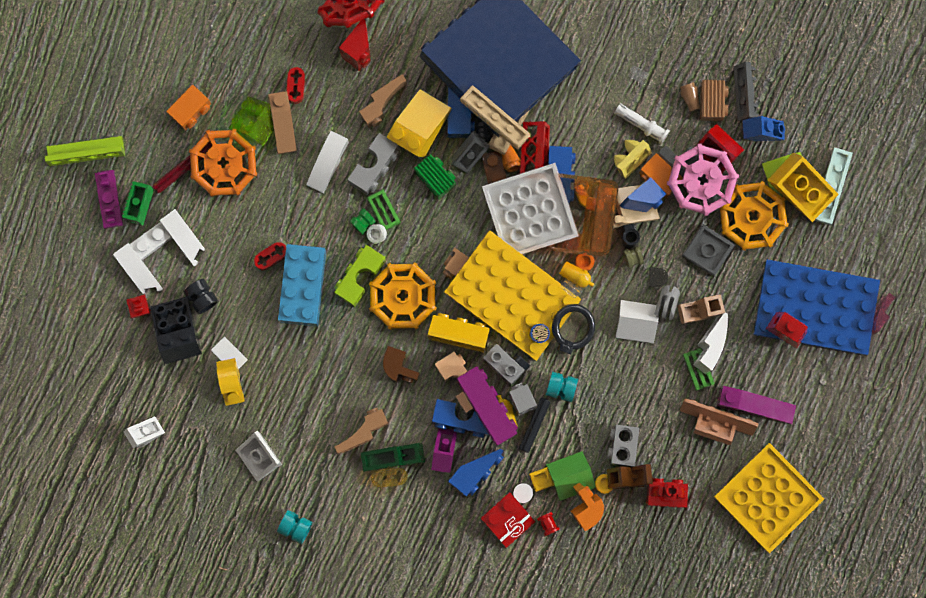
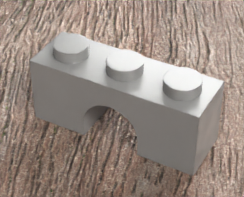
(366, 178)

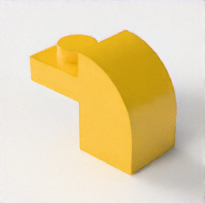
(229, 381)

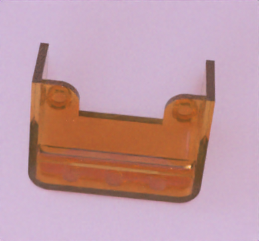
(598, 216)

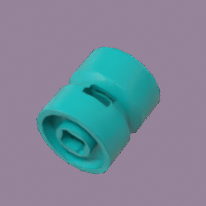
(562, 387)
(294, 527)

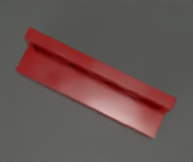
(542, 145)

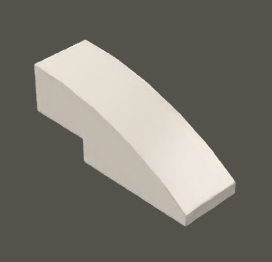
(327, 161)
(712, 344)

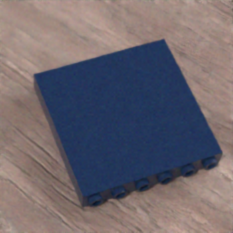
(501, 53)

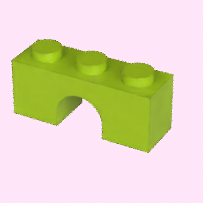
(367, 260)

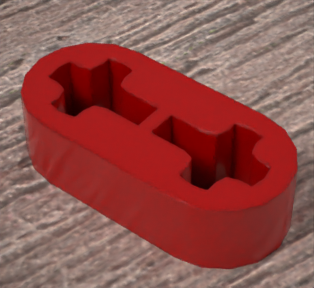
(300, 85)
(268, 252)

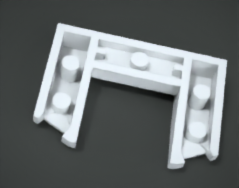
(132, 254)

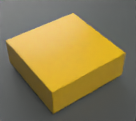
(541, 479)

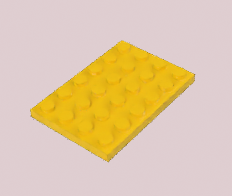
(509, 293)

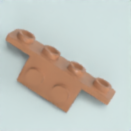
(717, 423)

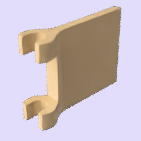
(629, 216)

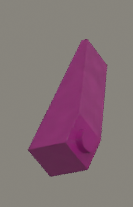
(755, 404)

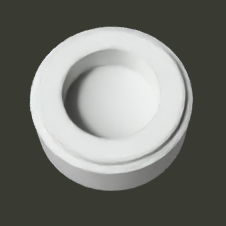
(376, 233)
(523, 493)

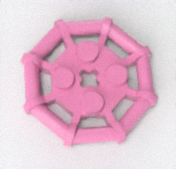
(692, 184)

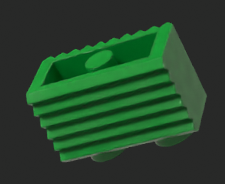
(434, 176)
(138, 203)

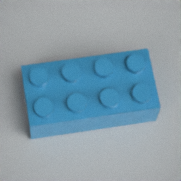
(302, 285)

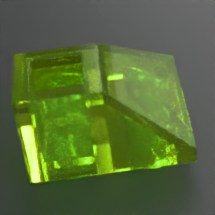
(253, 121)

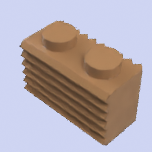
(713, 100)

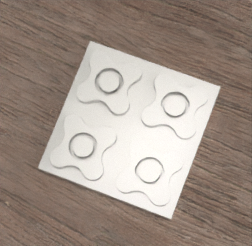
(531, 209)

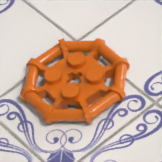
(216, 171)

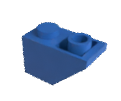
(763, 129)

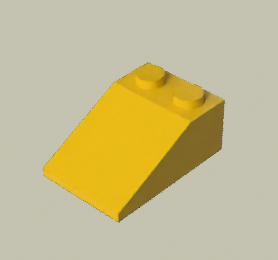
(419, 123)
(803, 186)

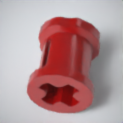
(548, 524)

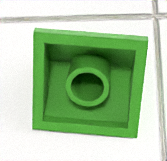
(569, 472)

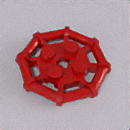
(347, 11)

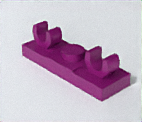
(108, 199)

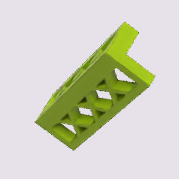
(85, 151)

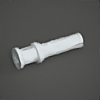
(649, 128)

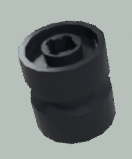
(200, 295)

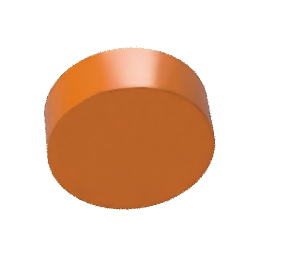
(584, 262)

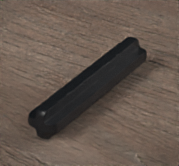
(534, 425)

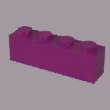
(486, 405)

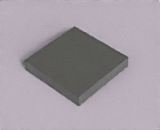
(708, 250)

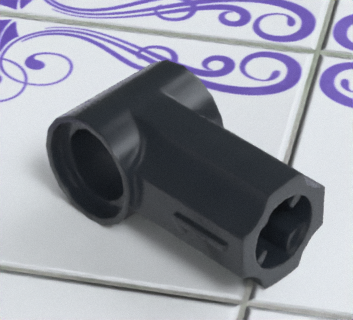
(627, 230)

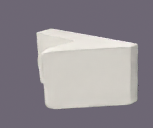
(144, 432)

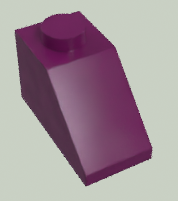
(444, 450)

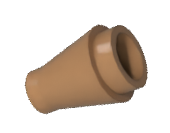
(690, 96)

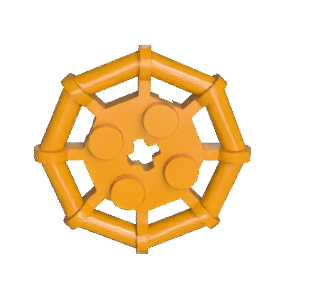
(764, 215)
(394, 288)

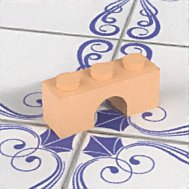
(452, 367)

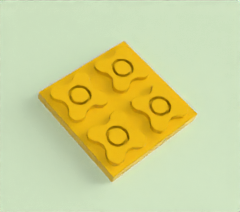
(769, 498)

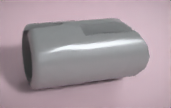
(668, 300)

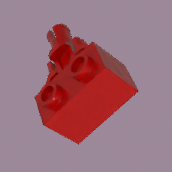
(667, 494)

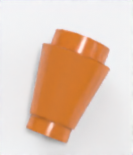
(511, 160)

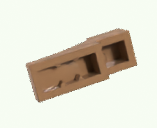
(373, 113)
(373, 421)

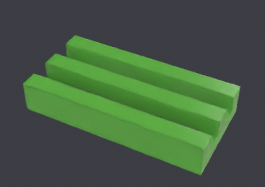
(376, 196)
(697, 387)

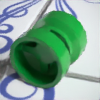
(362, 221)

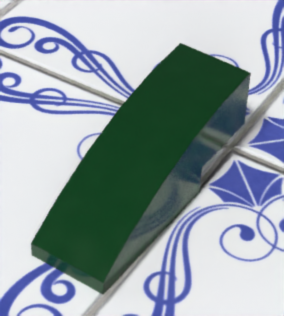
(393, 457)

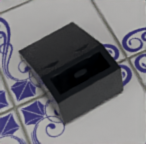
(175, 330)

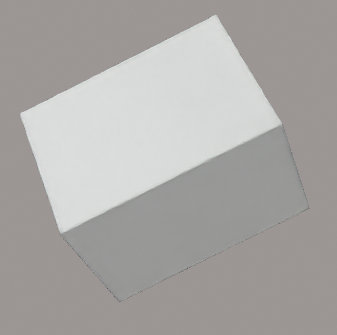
(637, 322)
(258, 456)

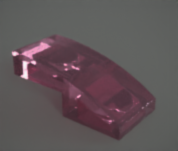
(880, 316)

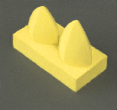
(637, 154)

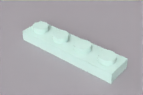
(835, 177)

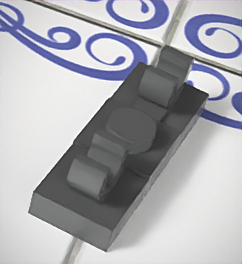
(744, 91)

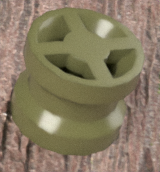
(633, 257)

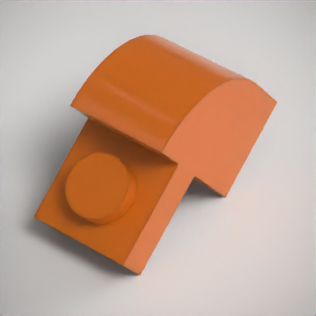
(590, 511)

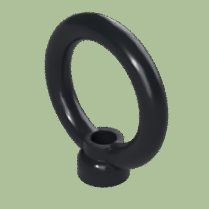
(565, 345)

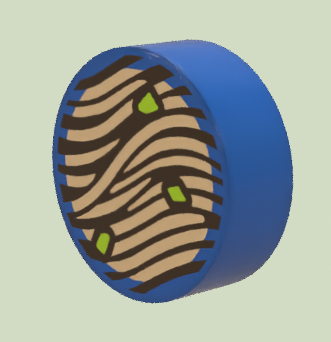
(539, 333)

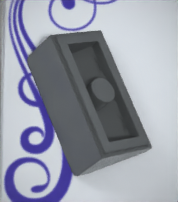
(469, 152)

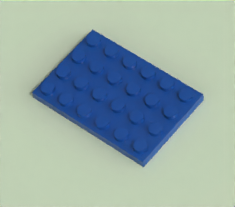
(830, 303)

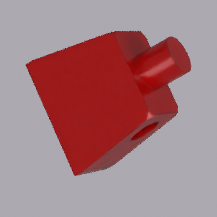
(787, 328)

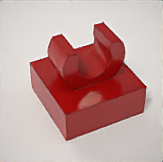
(138, 306)

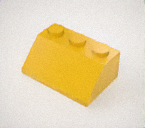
(458, 332)

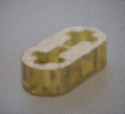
(391, 482)

